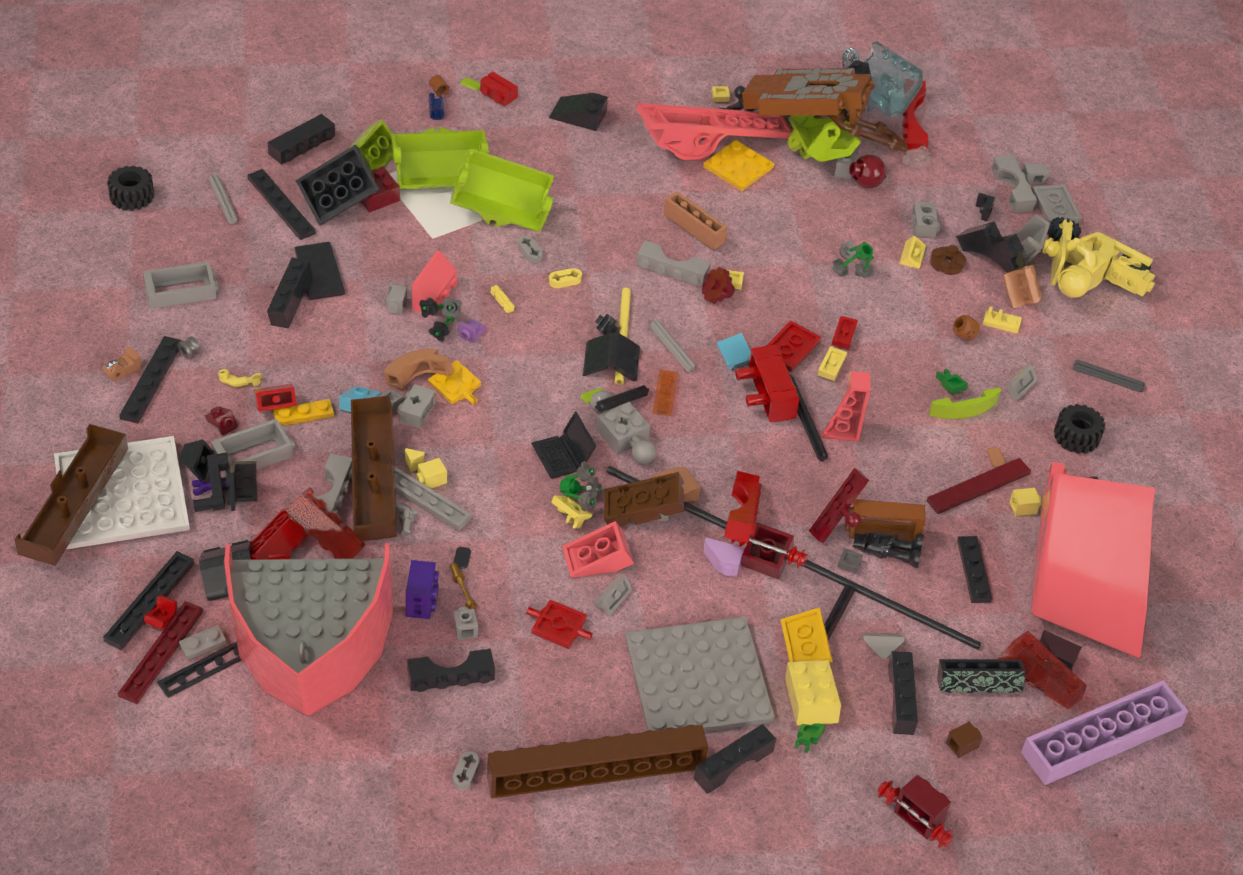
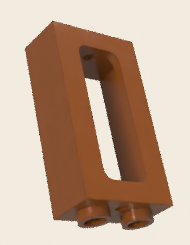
(888, 511)

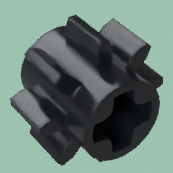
(606, 324)

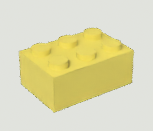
(812, 692)

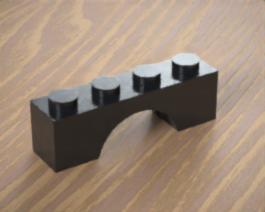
(426, 675)
(904, 694)
(718, 767)

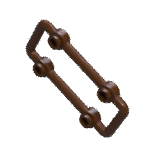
(855, 129)

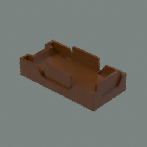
(644, 500)

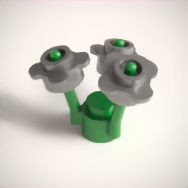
(570, 486)

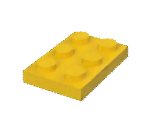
(806, 637)

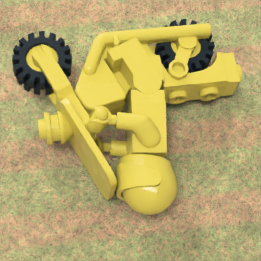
(1094, 259)

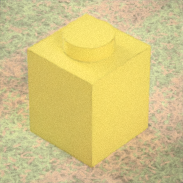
(432, 473)
(1025, 501)

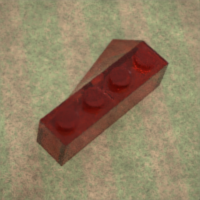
(324, 526)
(1046, 670)

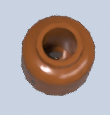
(966, 327)

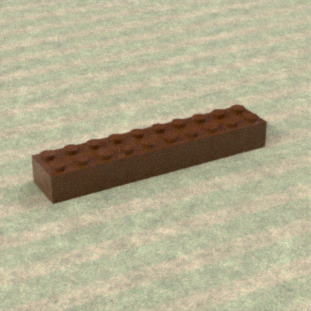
(595, 761)

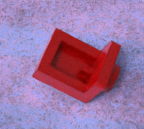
(162, 613)

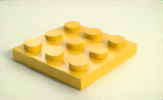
(738, 165)

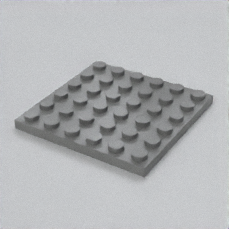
(699, 676)

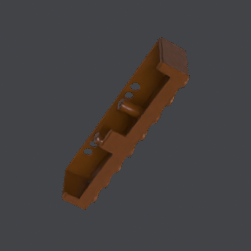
(373, 468)
(73, 495)

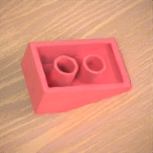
(598, 552)

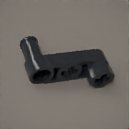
(216, 463)

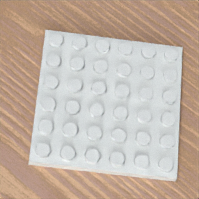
(140, 497)

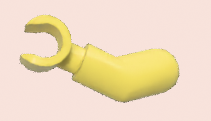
(234, 381)

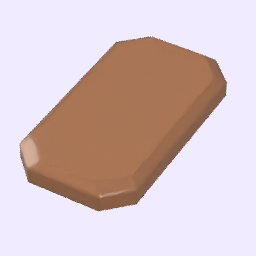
(996, 457)

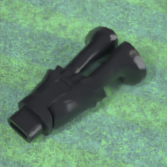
(883, 544)

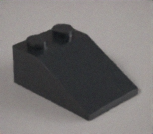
(581, 110)

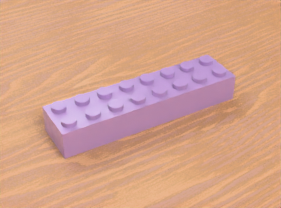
(1104, 732)

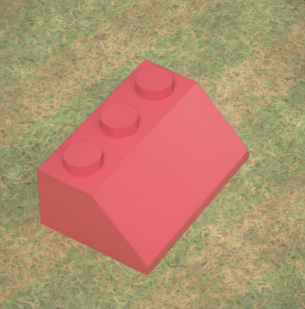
(434, 281)

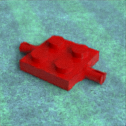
(559, 624)

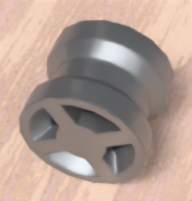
(189, 347)

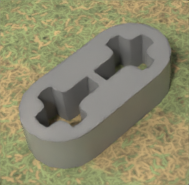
(523, 243)
(462, 769)

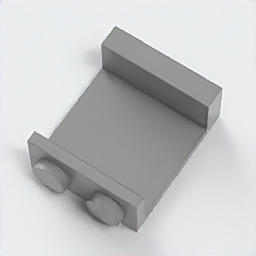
(1033, 237)

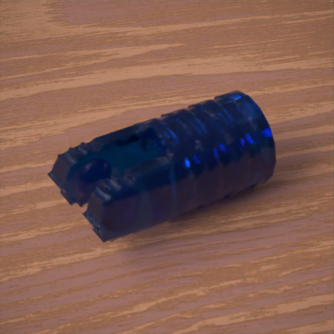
(436, 107)

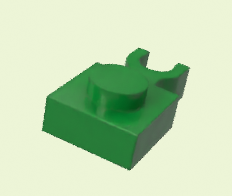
(950, 382)
(809, 734)

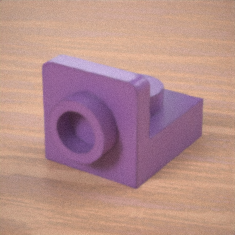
(471, 330)

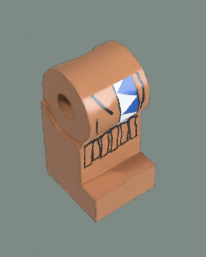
(123, 365)

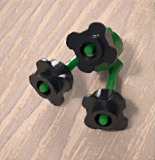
(450, 309)

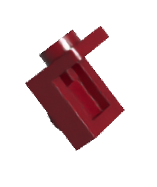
(223, 419)

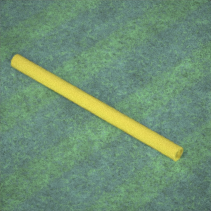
(623, 325)

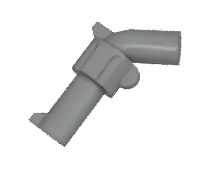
(407, 518)

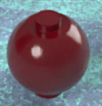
(868, 171)

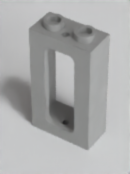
(176, 276)
(255, 436)

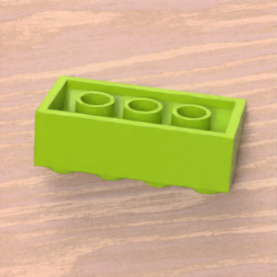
(376, 144)

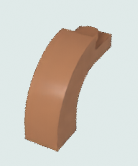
(415, 363)

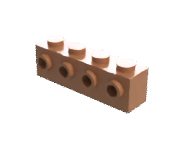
(695, 220)

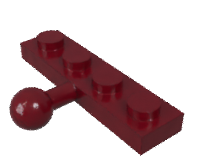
(839, 507)

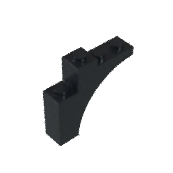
(988, 241)

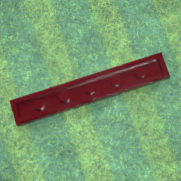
(978, 485)
(160, 652)

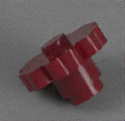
(718, 285)

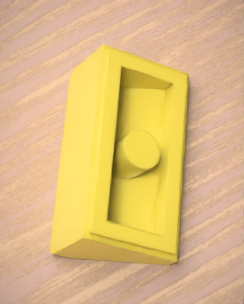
(913, 252)

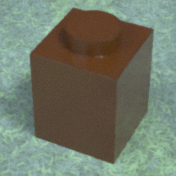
(964, 739)

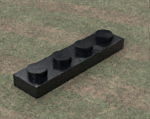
(974, 569)

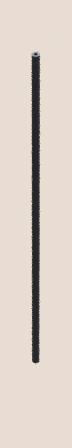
(831, 575)

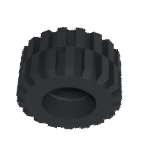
(130, 187)
(1079, 428)

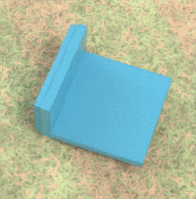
(734, 351)
(355, 393)

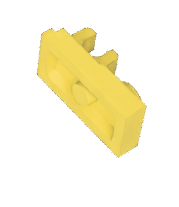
(1002, 321)
(573, 509)

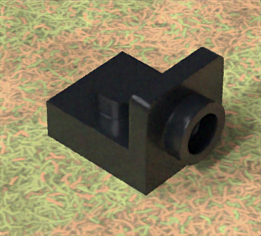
(986, 204)

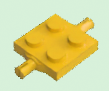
(457, 386)

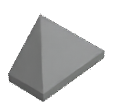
(883, 643)

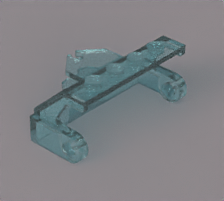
(893, 76)

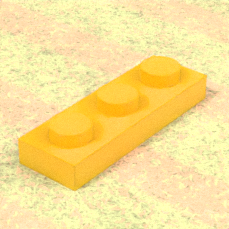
(304, 412)

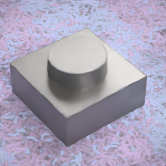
(850, 560)

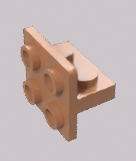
(1022, 286)

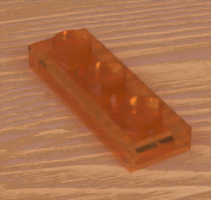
(665, 392)

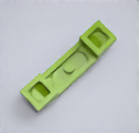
(947, 410)

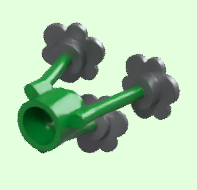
(851, 252)

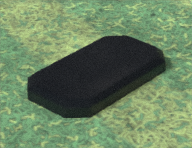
(462, 557)

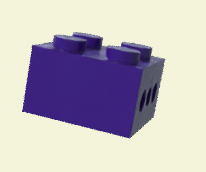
(422, 589)

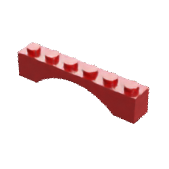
(913, 133)
(743, 520)

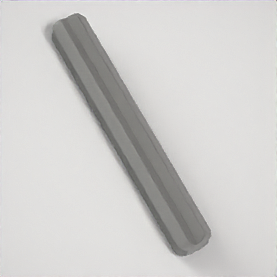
(223, 199)
(673, 346)

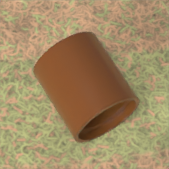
(439, 85)

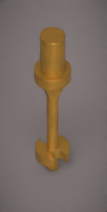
(459, 577)

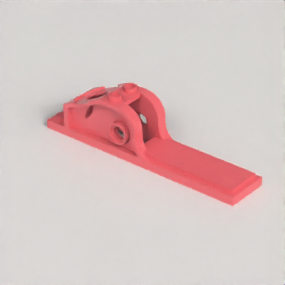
(673, 128)

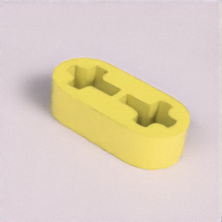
(565, 278)

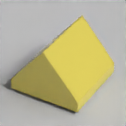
(413, 458)

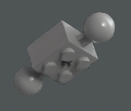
(624, 429)

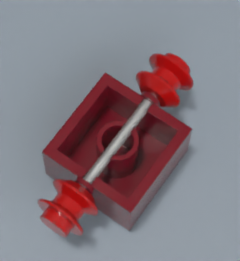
(770, 551)
(920, 807)

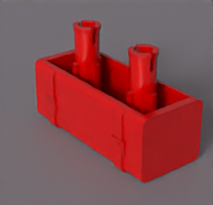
(772, 383)

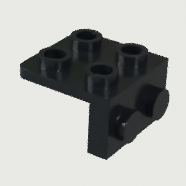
(242, 483)

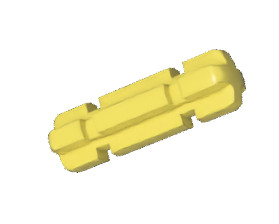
(502, 299)

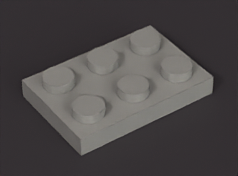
(1056, 202)

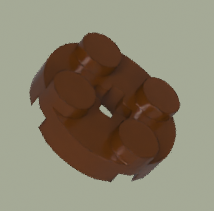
(952, 253)

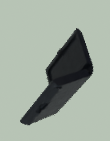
(612, 351)
(565, 453)
(213, 568)

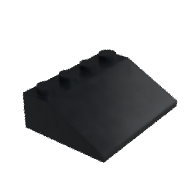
(338, 184)

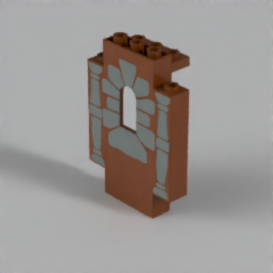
(788, 92)

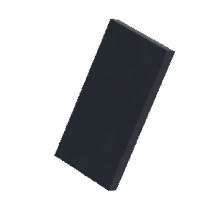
(326, 277)

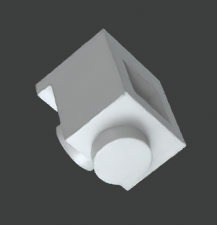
(1035, 173)
(396, 298)
(465, 620)

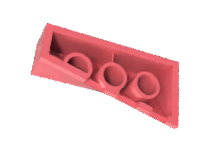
(850, 414)

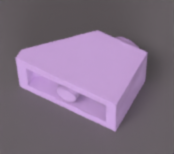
(723, 556)

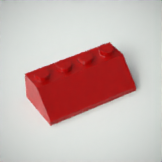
(277, 537)

